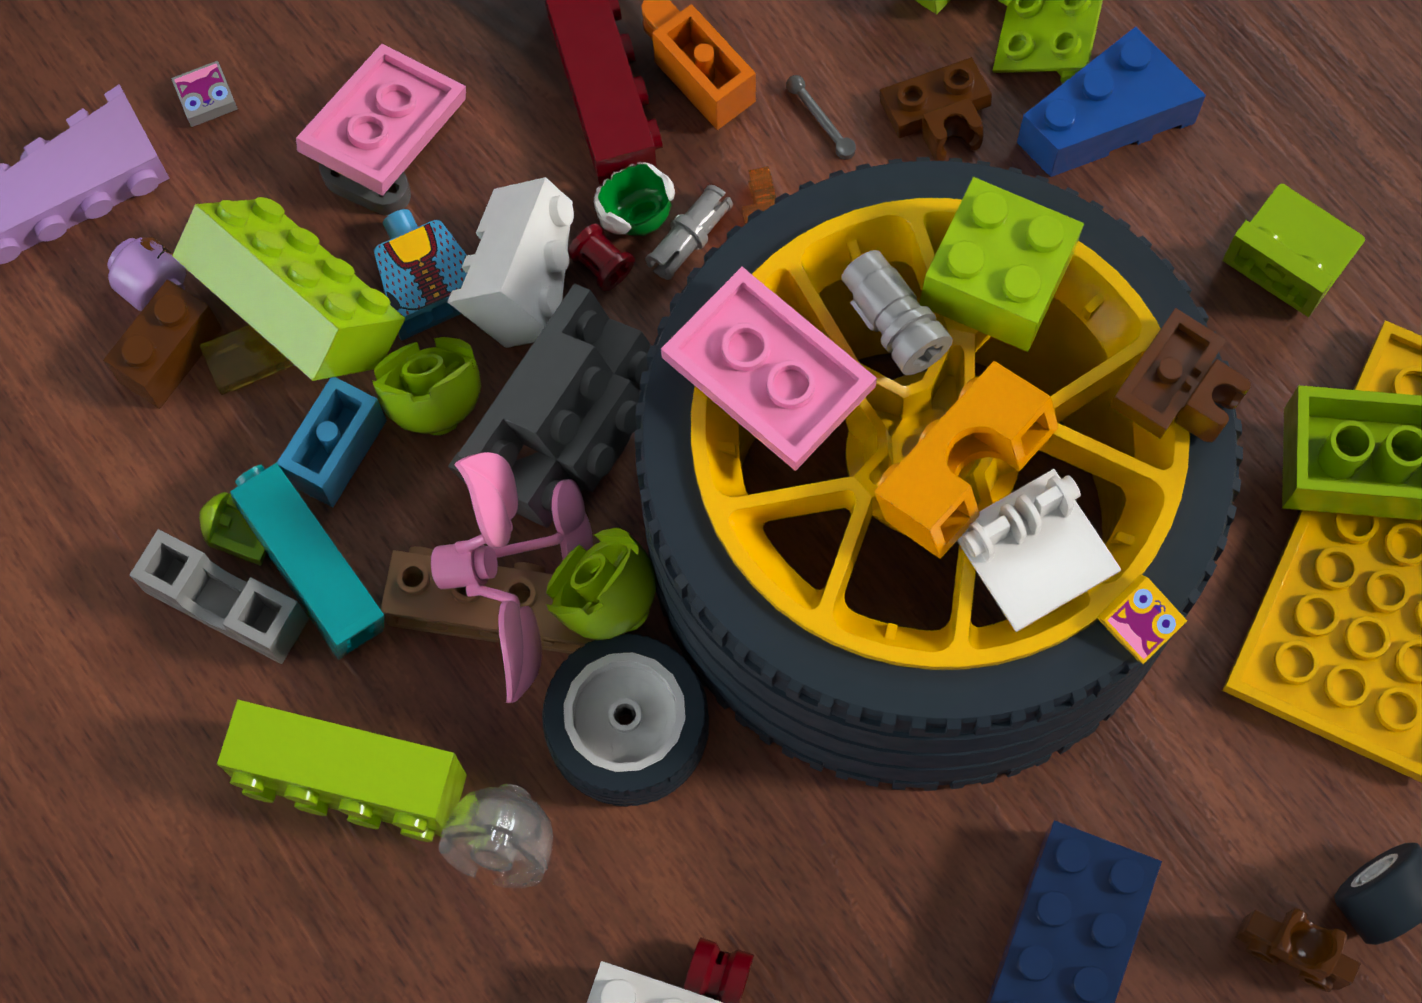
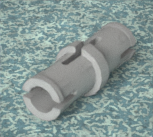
(689, 232)

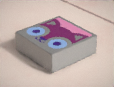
(204, 93)

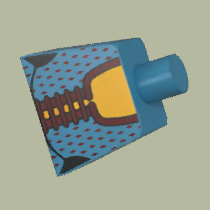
(419, 271)

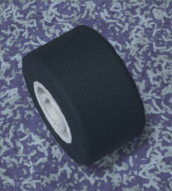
(1384, 895)

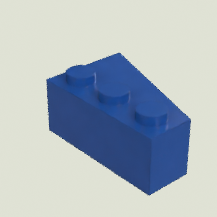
(1109, 104)

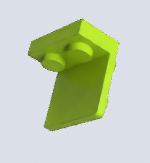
(1293, 249)

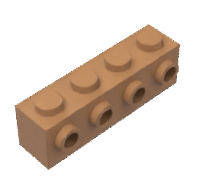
(418, 604)

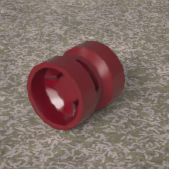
(718, 972)

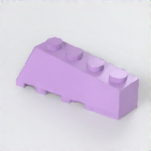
(76, 175)

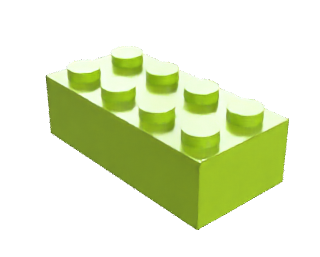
(288, 287)
(1353, 452)
(341, 770)

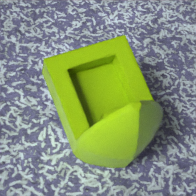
(228, 531)

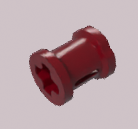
(601, 257)

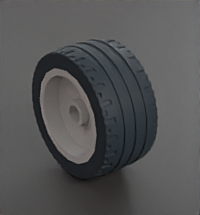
(633, 760)

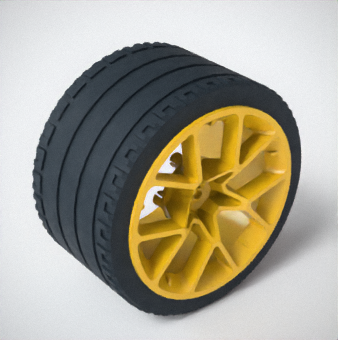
(885, 695)

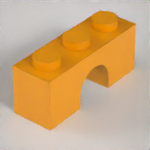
(992, 418)

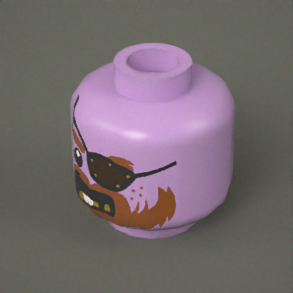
(141, 268)

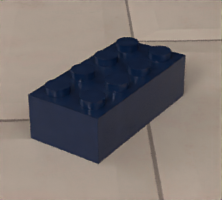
(1075, 921)

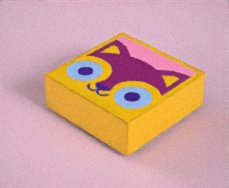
(1141, 618)

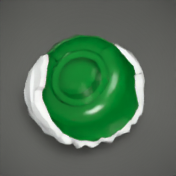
(634, 200)

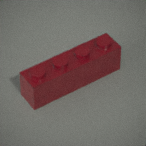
(603, 85)

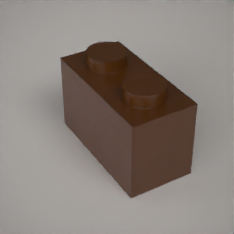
(162, 343)

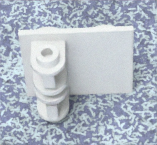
(1037, 549)

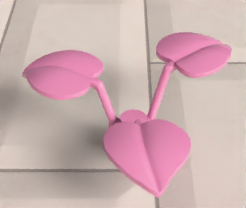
(472, 563)

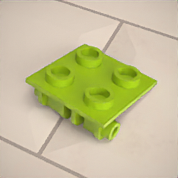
(1047, 36)

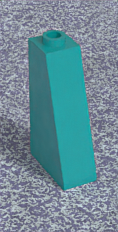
(307, 559)

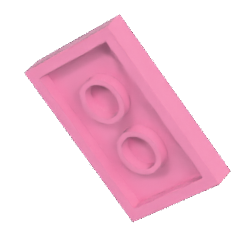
(381, 119)
(768, 368)

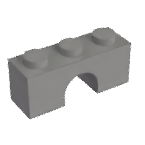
(211, 595)

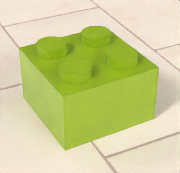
(1000, 264)

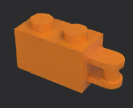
(699, 61)

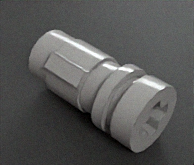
(893, 309)

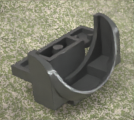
(568, 402)

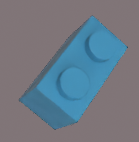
(332, 441)

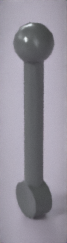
(845, 146)

